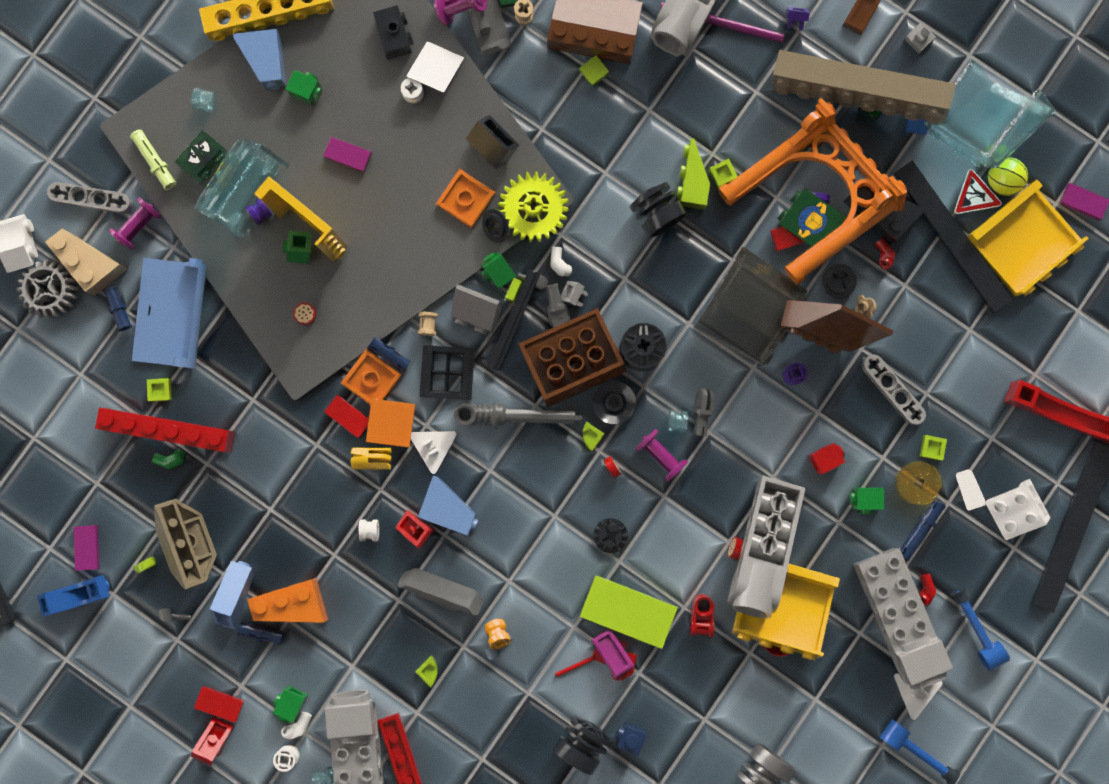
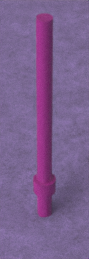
(737, 26)

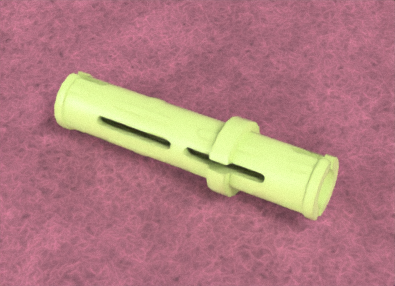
(158, 167)

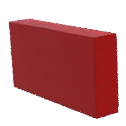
(347, 416)
(219, 704)

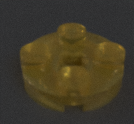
(929, 489)

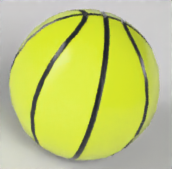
(1008, 177)

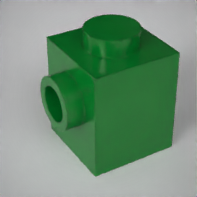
(304, 87)
(297, 247)
(496, 270)
(867, 499)
(289, 704)

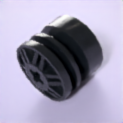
(656, 207)
(636, 358)
(583, 743)

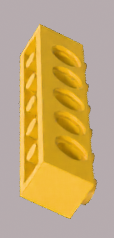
(235, 10)

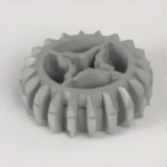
(59, 276)

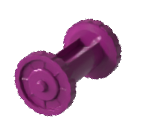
(447, 9)
(135, 223)
(661, 455)

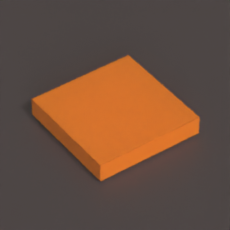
(465, 198)
(370, 377)
(390, 422)

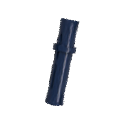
(922, 528)

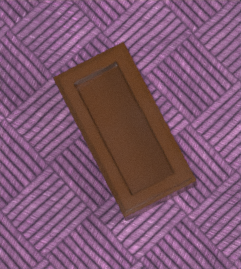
(860, 15)

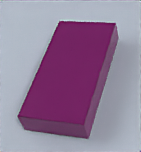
(347, 154)
(1084, 201)
(86, 547)
(612, 653)

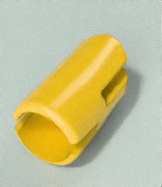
(371, 458)

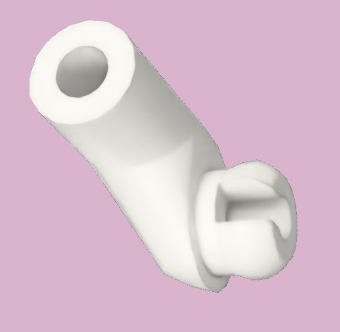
(558, 264)
(297, 729)

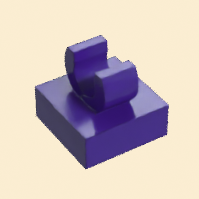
(797, 14)

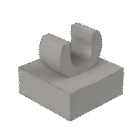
(920, 37)
(572, 293)

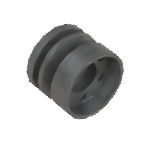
(768, 767)

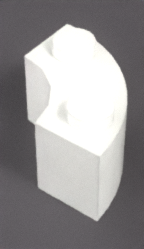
(17, 243)

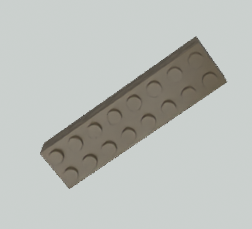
(863, 87)

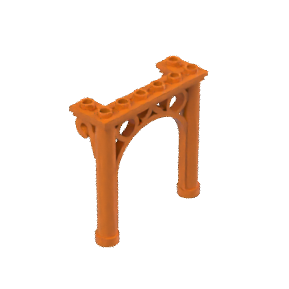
(818, 128)

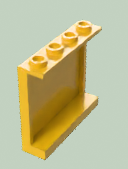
(280, 201)
(1025, 240)
(799, 618)

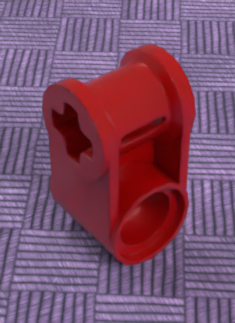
(702, 620)

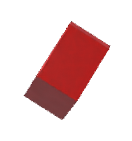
(414, 529)

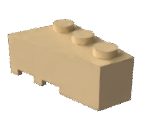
(84, 262)

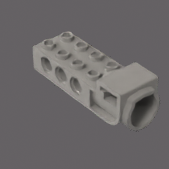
(680, 25)
(766, 548)
(903, 619)
(354, 738)

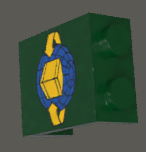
(810, 217)

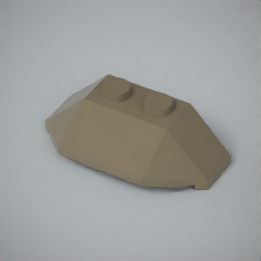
(184, 542)

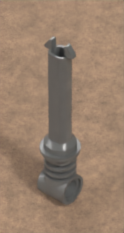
(498, 415)

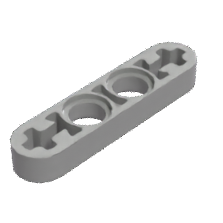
(89, 199)
(890, 393)

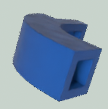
(74, 596)

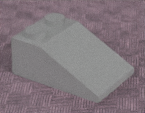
(475, 309)

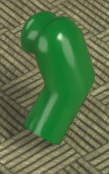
(171, 461)

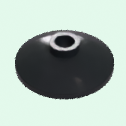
(624, 396)

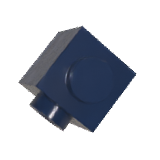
(630, 738)

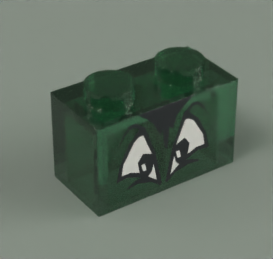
(201, 157)

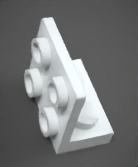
(1018, 510)

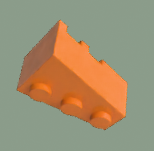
(290, 604)

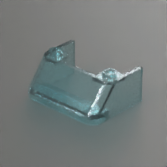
(236, 182)

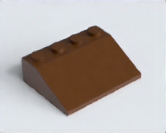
(595, 28)
(832, 326)
(572, 357)

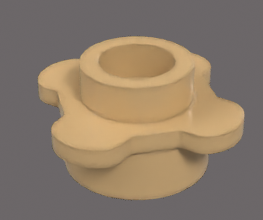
(865, 306)

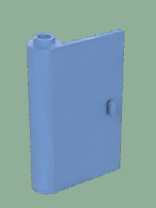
(169, 312)

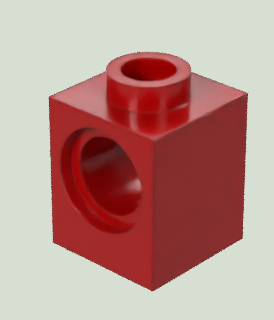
(827, 458)

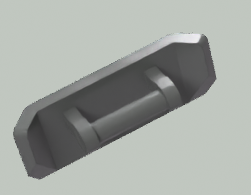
(489, 28)
(441, 591)

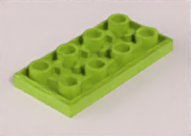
(628, 611)

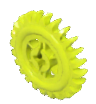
(546, 189)

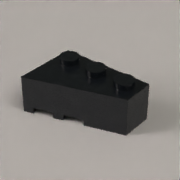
(895, 223)

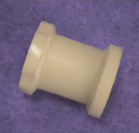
(521, 17)
(427, 323)

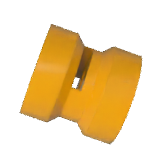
(497, 635)

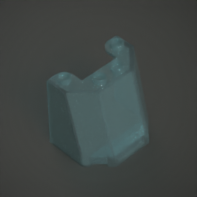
(988, 119)

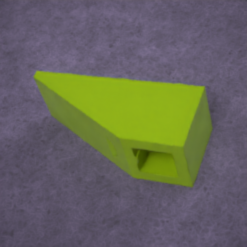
(695, 181)

